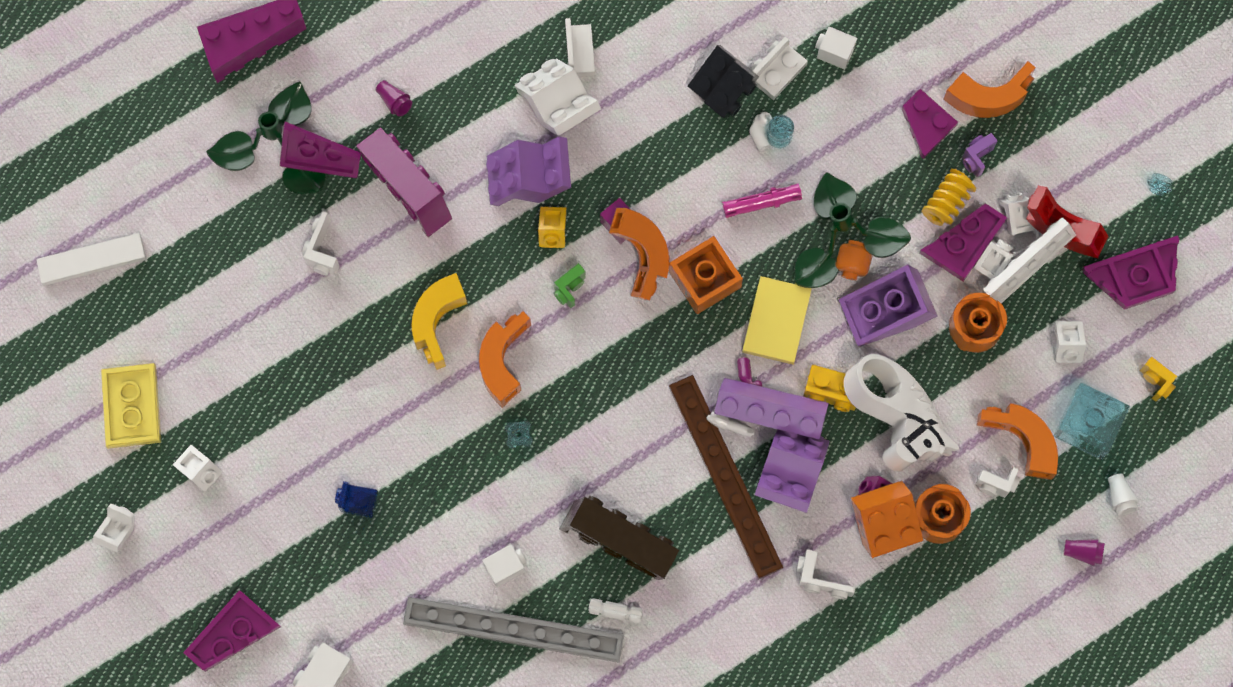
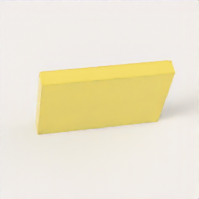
(776, 320)
(131, 405)

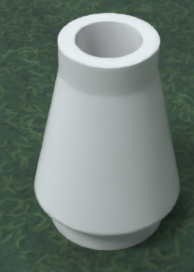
(1122, 496)

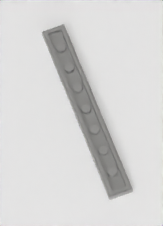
(513, 629)

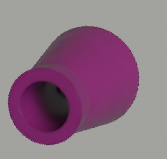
(394, 98)
(1085, 550)

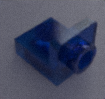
(356, 500)

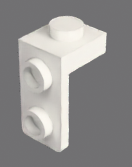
(320, 262)
(806, 568)

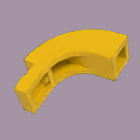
(432, 305)

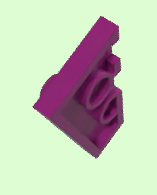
(317, 154)
(966, 242)
(230, 632)

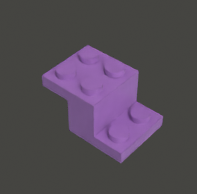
(528, 171)
(792, 469)

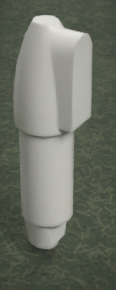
(725, 423)

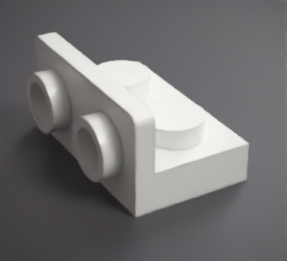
(778, 68)

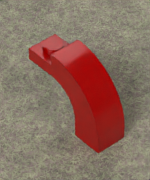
(1045, 211)

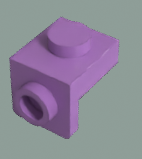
(978, 148)

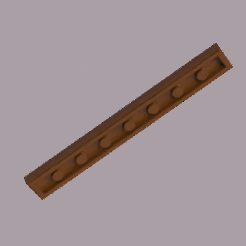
(726, 478)

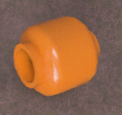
(853, 260)

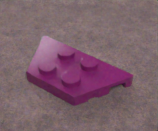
(1138, 274)

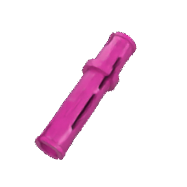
(767, 199)

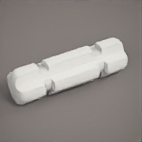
(615, 610)

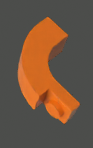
(989, 102)
(650, 248)
(496, 377)
(1032, 431)

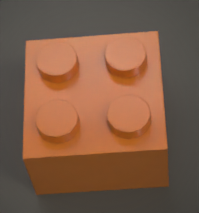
(705, 275)
(887, 519)

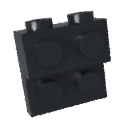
(723, 82)

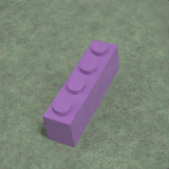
(771, 408)

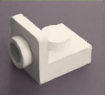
(1016, 213)
(994, 258)
(1069, 341)
(197, 468)

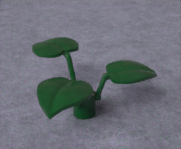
(235, 148)
(835, 201)

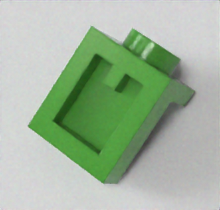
(569, 281)

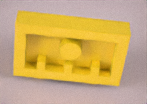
(828, 387)

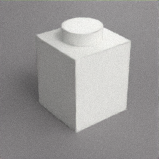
(835, 47)
(505, 565)

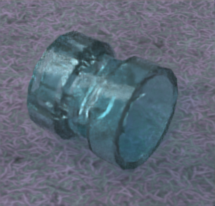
(779, 137)

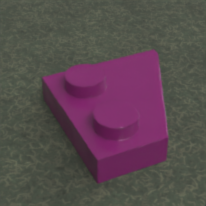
(927, 121)

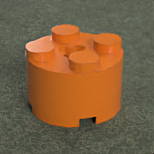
(986, 311)
(954, 507)

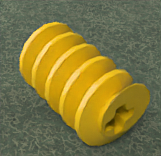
(948, 197)

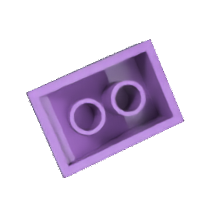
(888, 306)

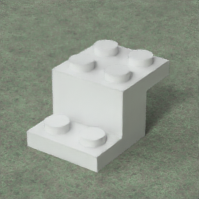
(557, 96)

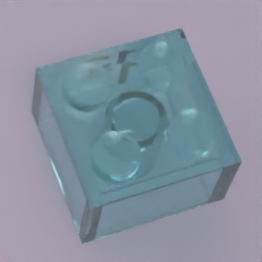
(1091, 421)

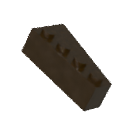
(620, 537)

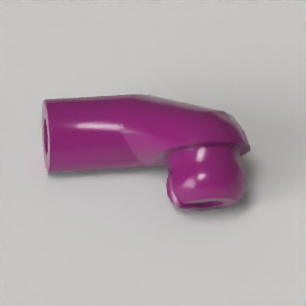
(745, 373)

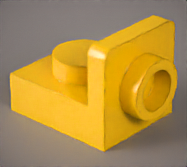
(552, 227)
(1158, 374)

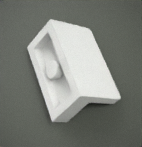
(580, 48)

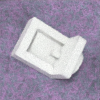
(992, 484)
(115, 528)

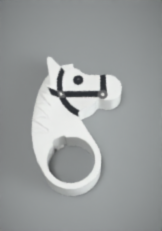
(906, 408)

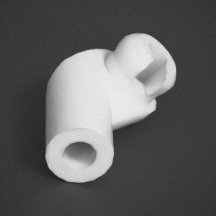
(759, 129)

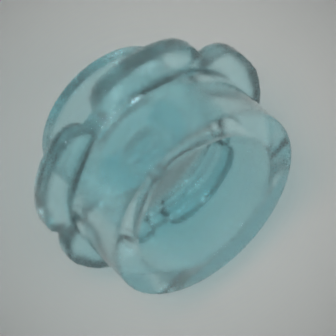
(1160, 184)

